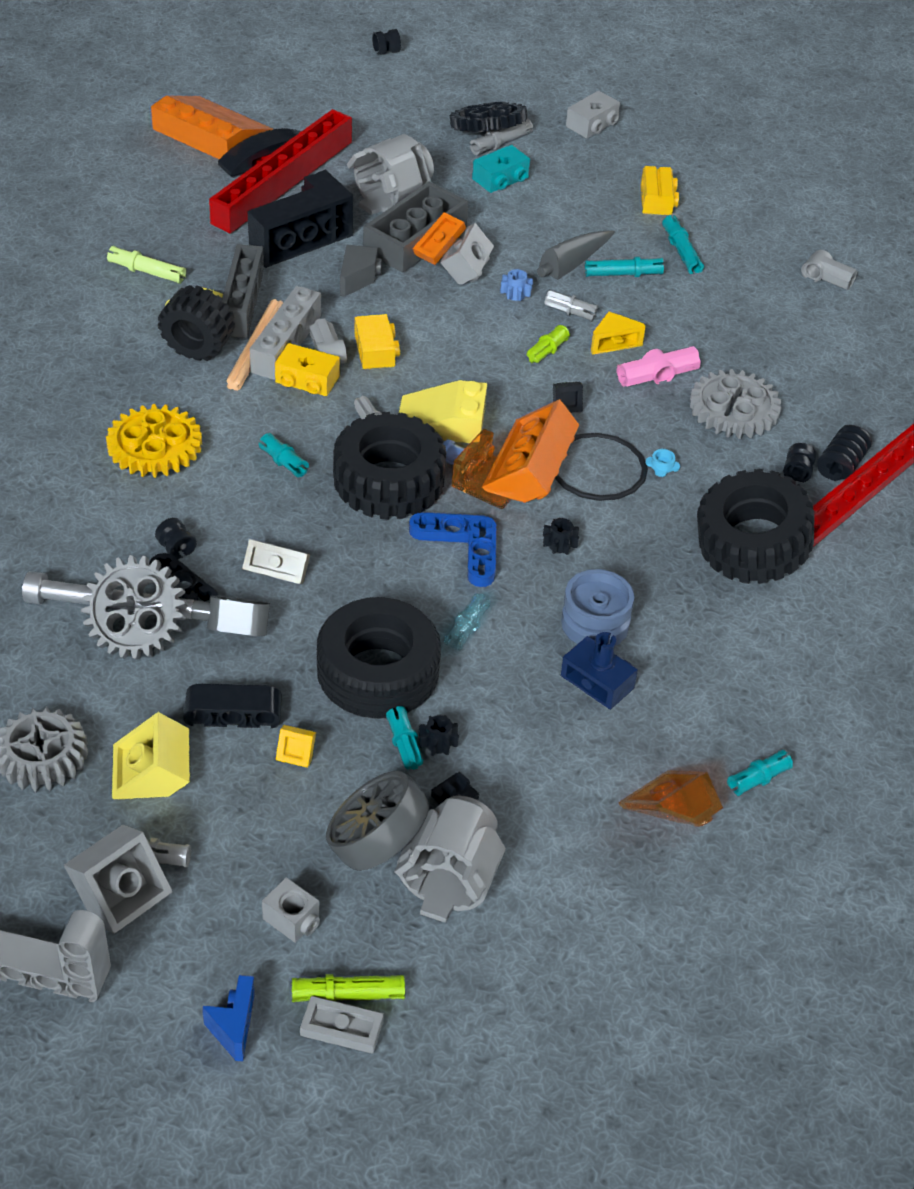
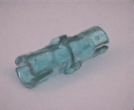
(467, 621)

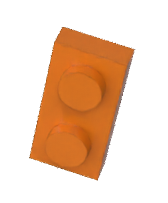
(439, 238)

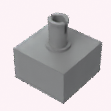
(118, 877)

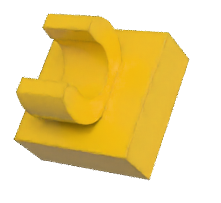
(295, 746)

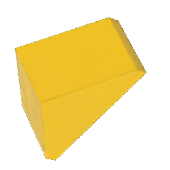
(617, 333)

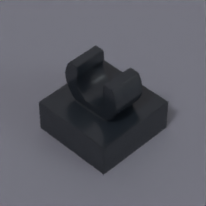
(570, 394)
(454, 786)

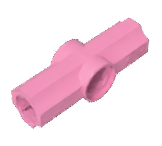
(658, 366)

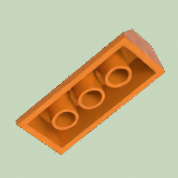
(532, 454)

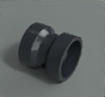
(386, 41)
(800, 462)
(175, 537)

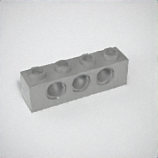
(288, 325)

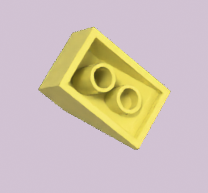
(451, 409)

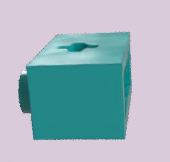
(501, 168)

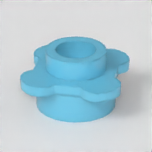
(662, 462)

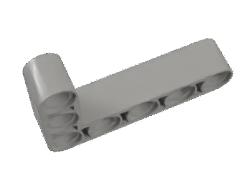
(70, 968)

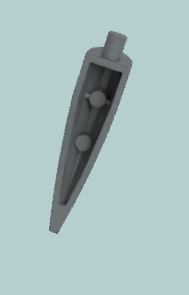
(571, 253)

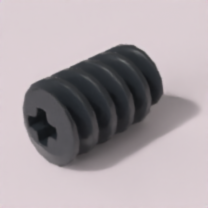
(844, 452)

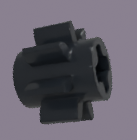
(560, 536)
(439, 735)

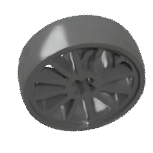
(377, 820)

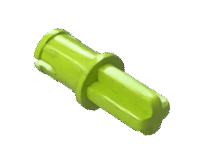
(548, 344)

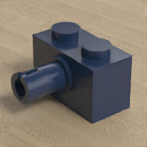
(598, 670)

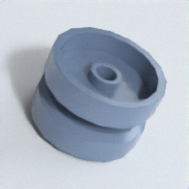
(596, 604)

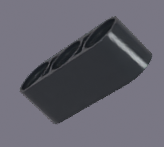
(232, 705)

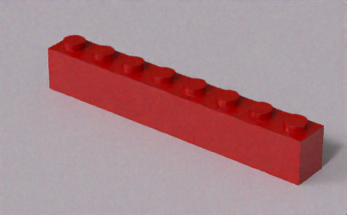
(280, 170)

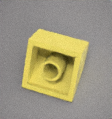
(151, 760)

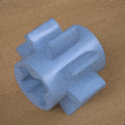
(516, 285)

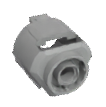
(390, 171)
(452, 857)

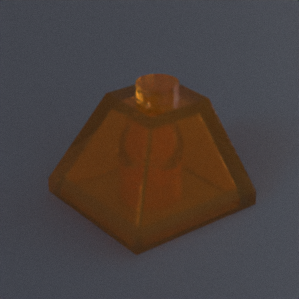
(677, 797)

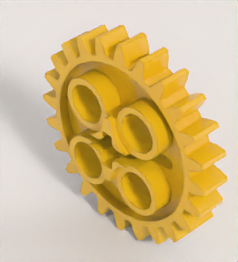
(154, 440)

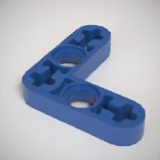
(468, 533)

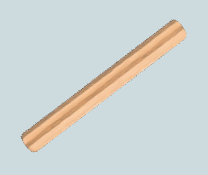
(242, 367)

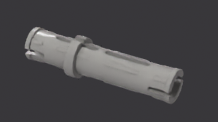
(494, 139)

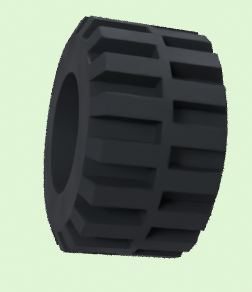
(196, 323)

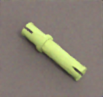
(136, 261)

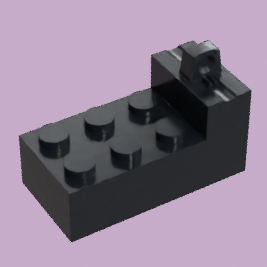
(303, 220)

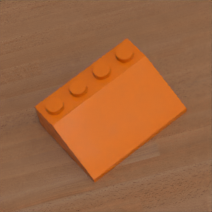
(203, 124)

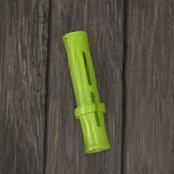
(348, 988)

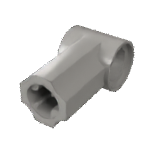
(823, 267)
(326, 339)

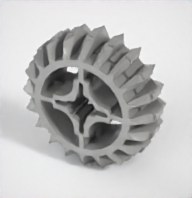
(62, 746)

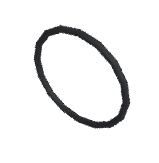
(633, 489)

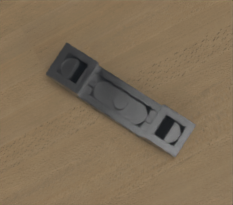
(240, 157)

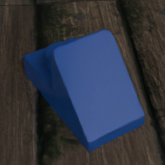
(232, 1023)

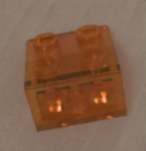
(473, 467)

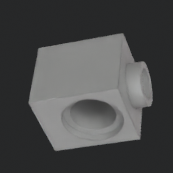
(291, 898)

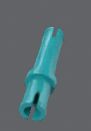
(679, 238)
(624, 267)

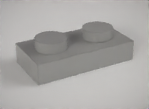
(341, 1024)

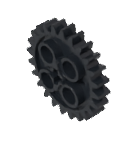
(488, 116)

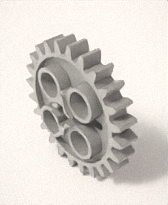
(752, 412)
(134, 579)

